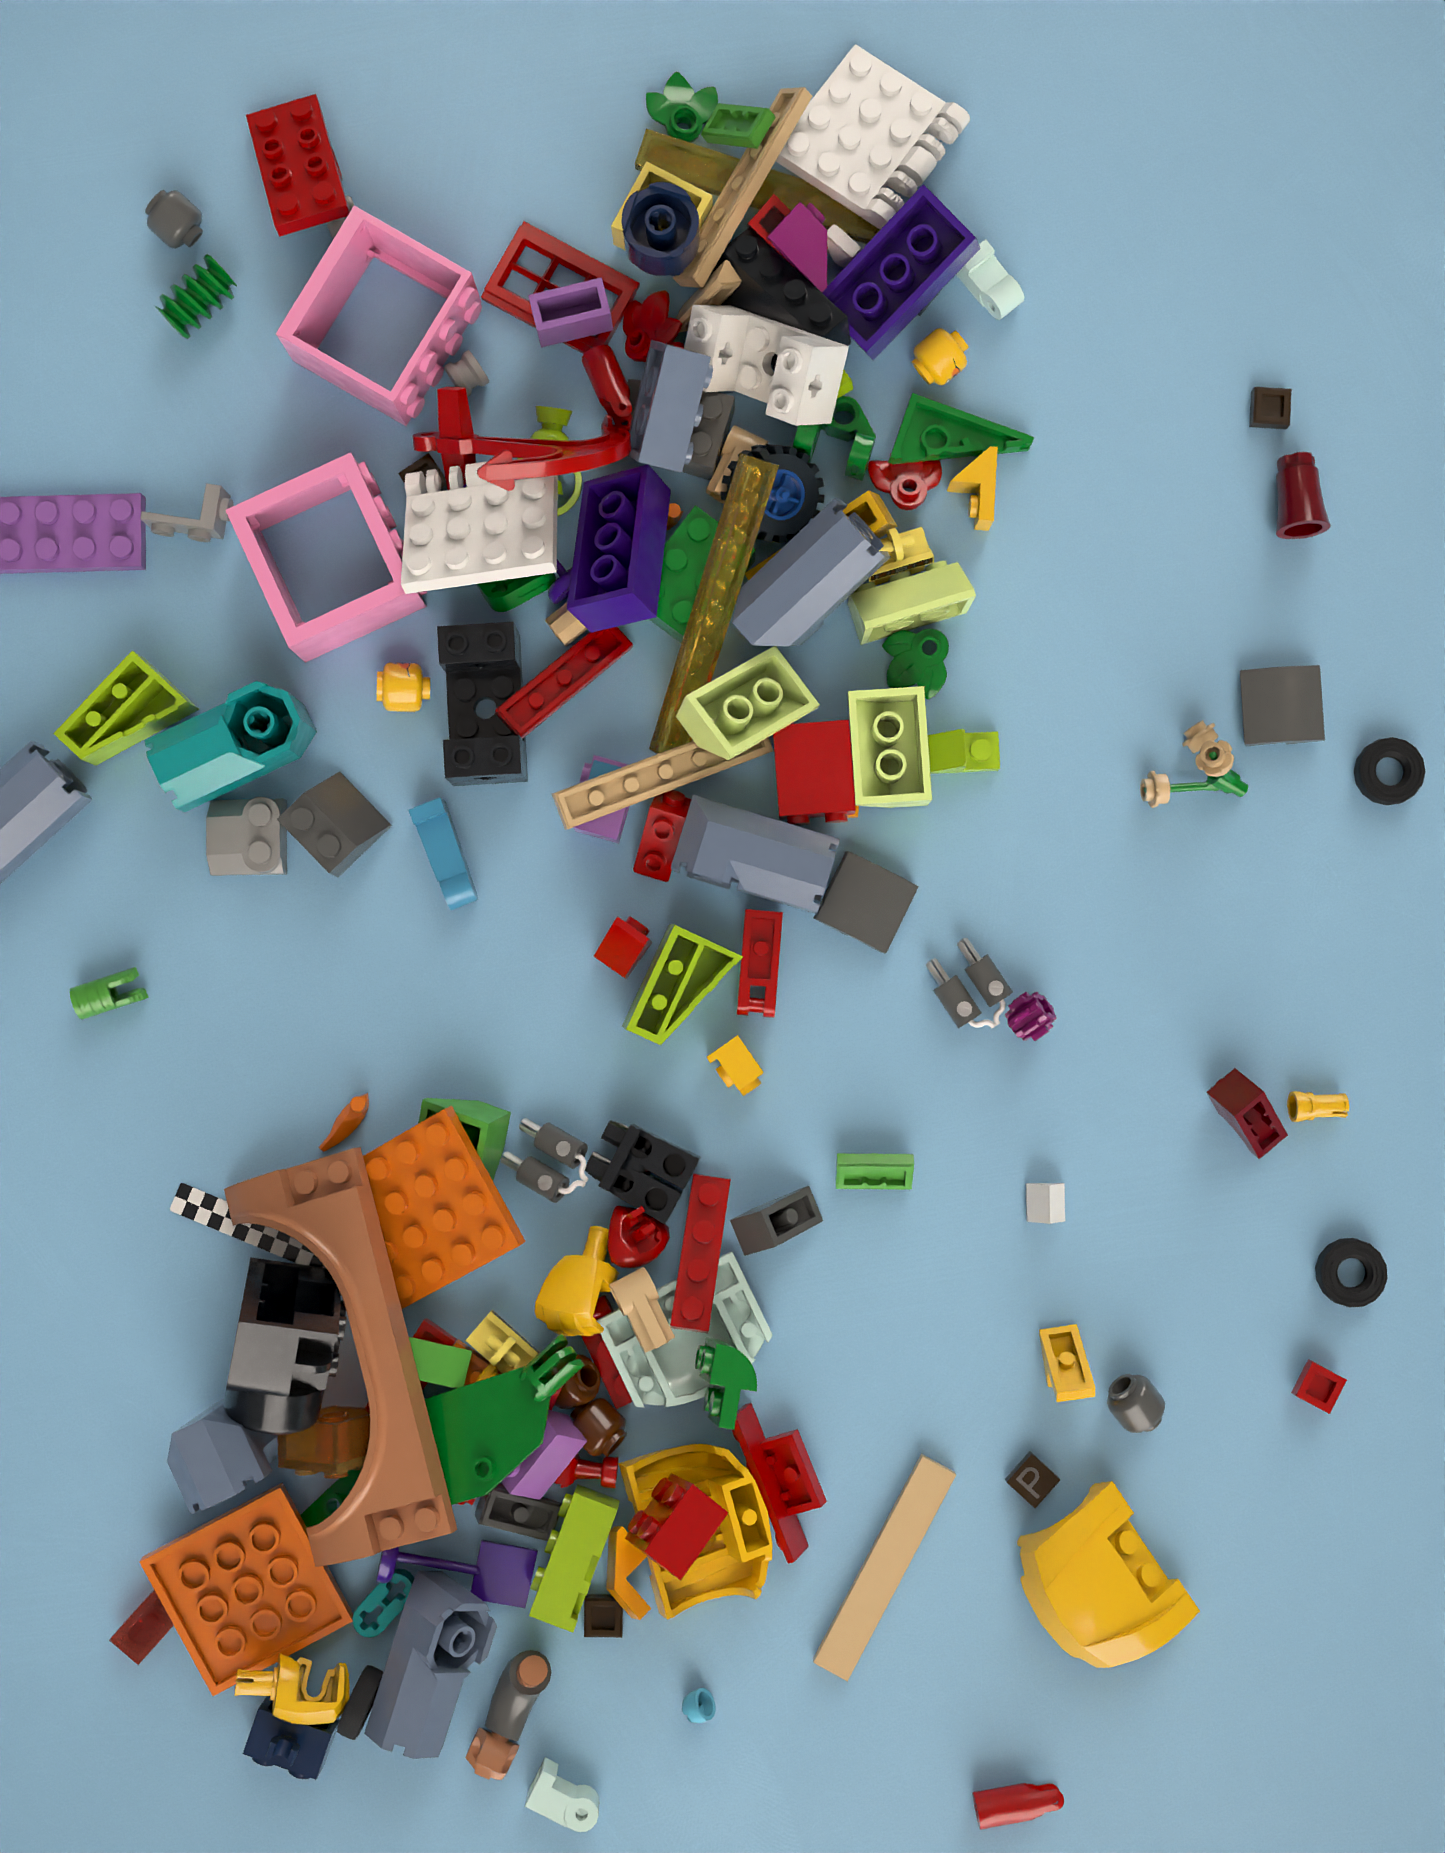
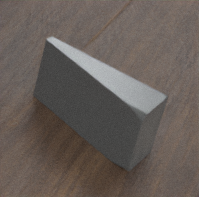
(518, 1513)

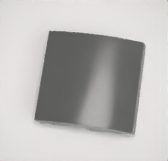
(1282, 705)
(866, 902)

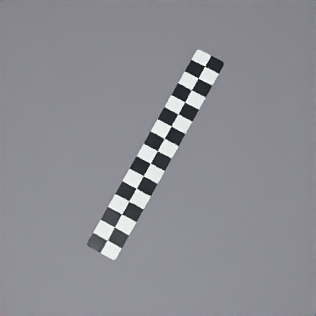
(215, 1214)

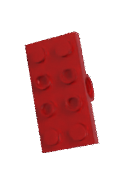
(297, 165)

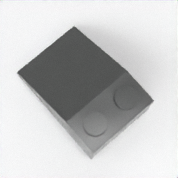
(710, 433)

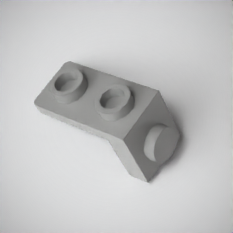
(211, 522)

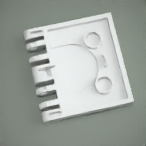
(871, 134)
(476, 530)

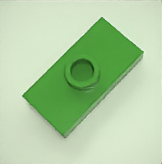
(738, 125)
(874, 1171)

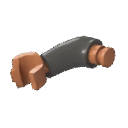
(510, 1706)

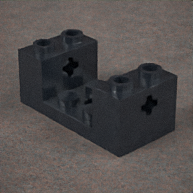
(478, 666)

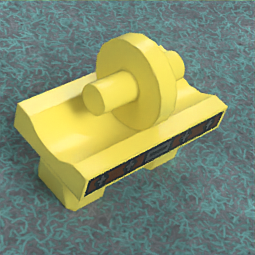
(907, 551)
(501, 1344)

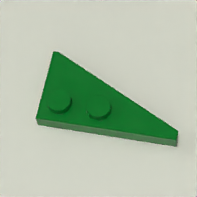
(943, 432)

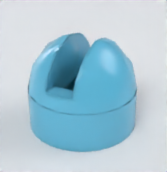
(699, 1712)

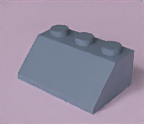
(668, 406)

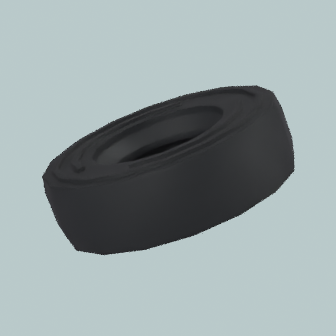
(1405, 754)
(1373, 1281)
(360, 1703)

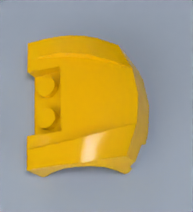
(740, 1548)
(1101, 1584)

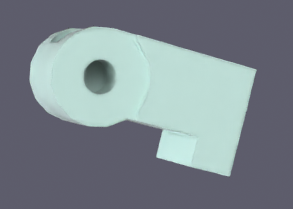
(991, 282)
(561, 1800)

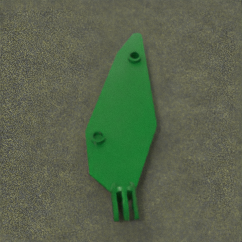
(482, 1428)

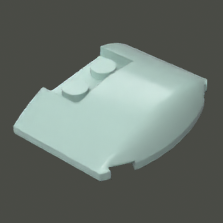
(669, 1372)

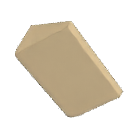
(715, 292)

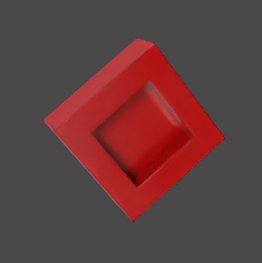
(1318, 1386)

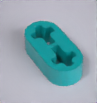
(390, 1608)

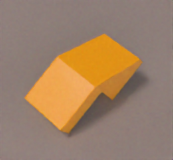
(621, 1561)

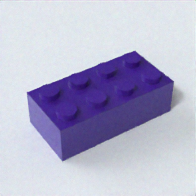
(901, 270)
(619, 549)

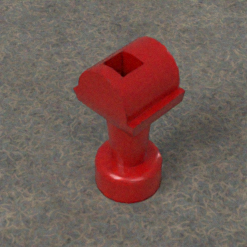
(587, 1469)

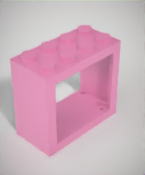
(331, 285)
(298, 495)

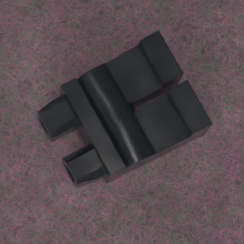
(635, 1159)

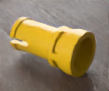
(1307, 1106)

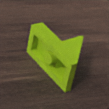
(963, 752)

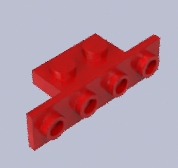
(783, 1479)

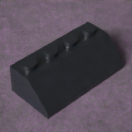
(779, 291)

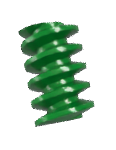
(196, 296)

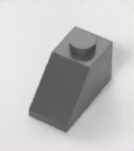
(776, 1221)

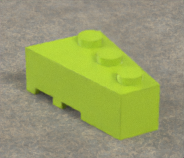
(123, 711)
(675, 983)
(573, 1557)

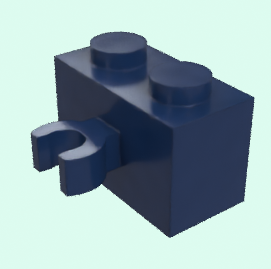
(289, 1745)

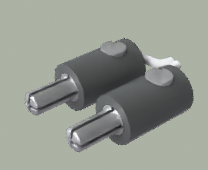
(956, 997)
(542, 1177)

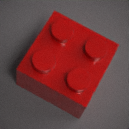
(675, 1525)

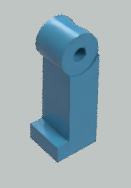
(444, 852)

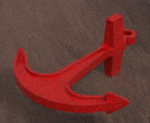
(540, 456)

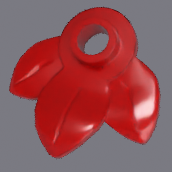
(648, 323)
(914, 475)

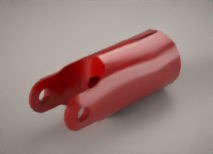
(609, 383)
(1015, 1803)

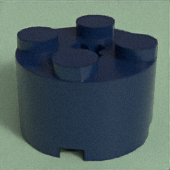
(643, 217)

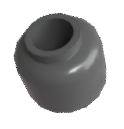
(174, 219)
(1135, 1403)

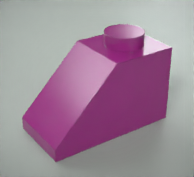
(804, 243)

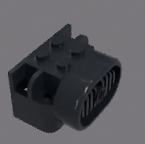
(284, 1347)

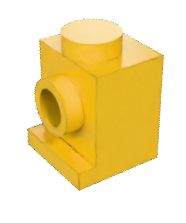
(737, 1066)

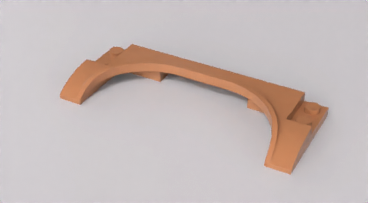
(402, 1482)

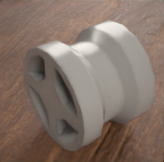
(466, 373)

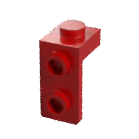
(661, 835)

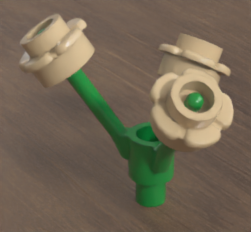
(1213, 758)

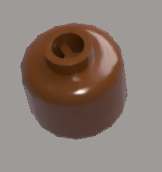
(581, 1387)
(600, 1426)

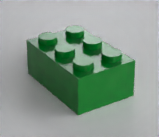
(682, 571)

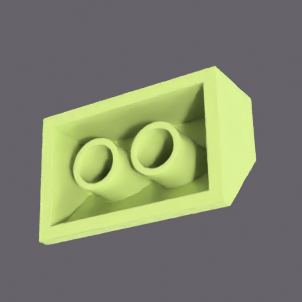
(910, 601)
(746, 705)
(890, 747)

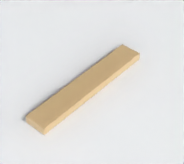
(743, 187)
(644, 780)
(884, 1567)

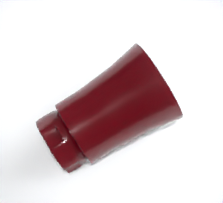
(1299, 498)

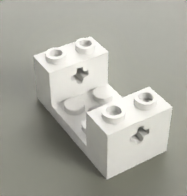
(741, 352)

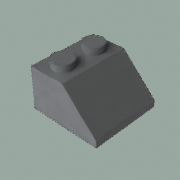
(334, 823)

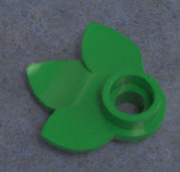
(682, 105)
(912, 664)

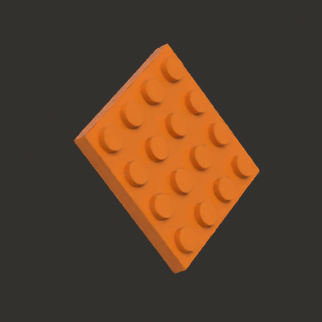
(437, 1206)
(246, 1588)

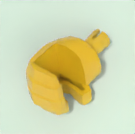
(573, 1288)
(288, 1691)

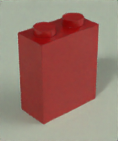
(814, 772)

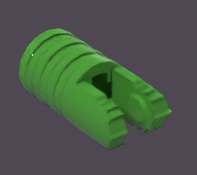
(102, 994)

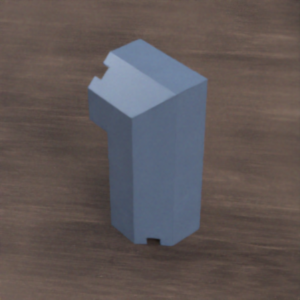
(808, 579)
(34, 804)
(756, 852)
(217, 1457)
(429, 1658)

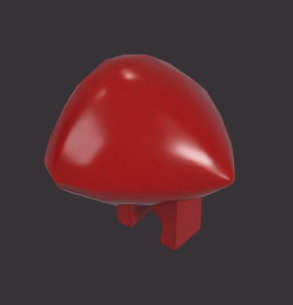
(635, 1237)

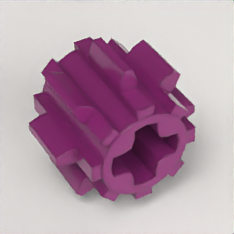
(1030, 1016)

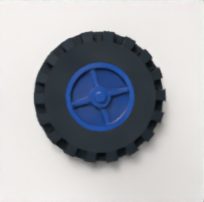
(792, 495)

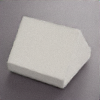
(1045, 1202)

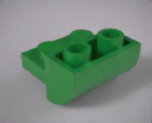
(728, 1373)

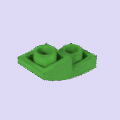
(440, 1362)

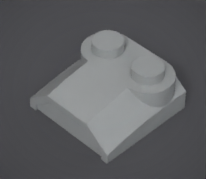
(246, 837)

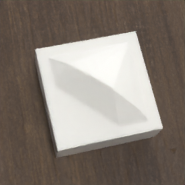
(841, 246)

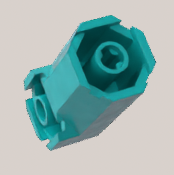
(230, 744)

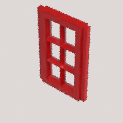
(567, 256)

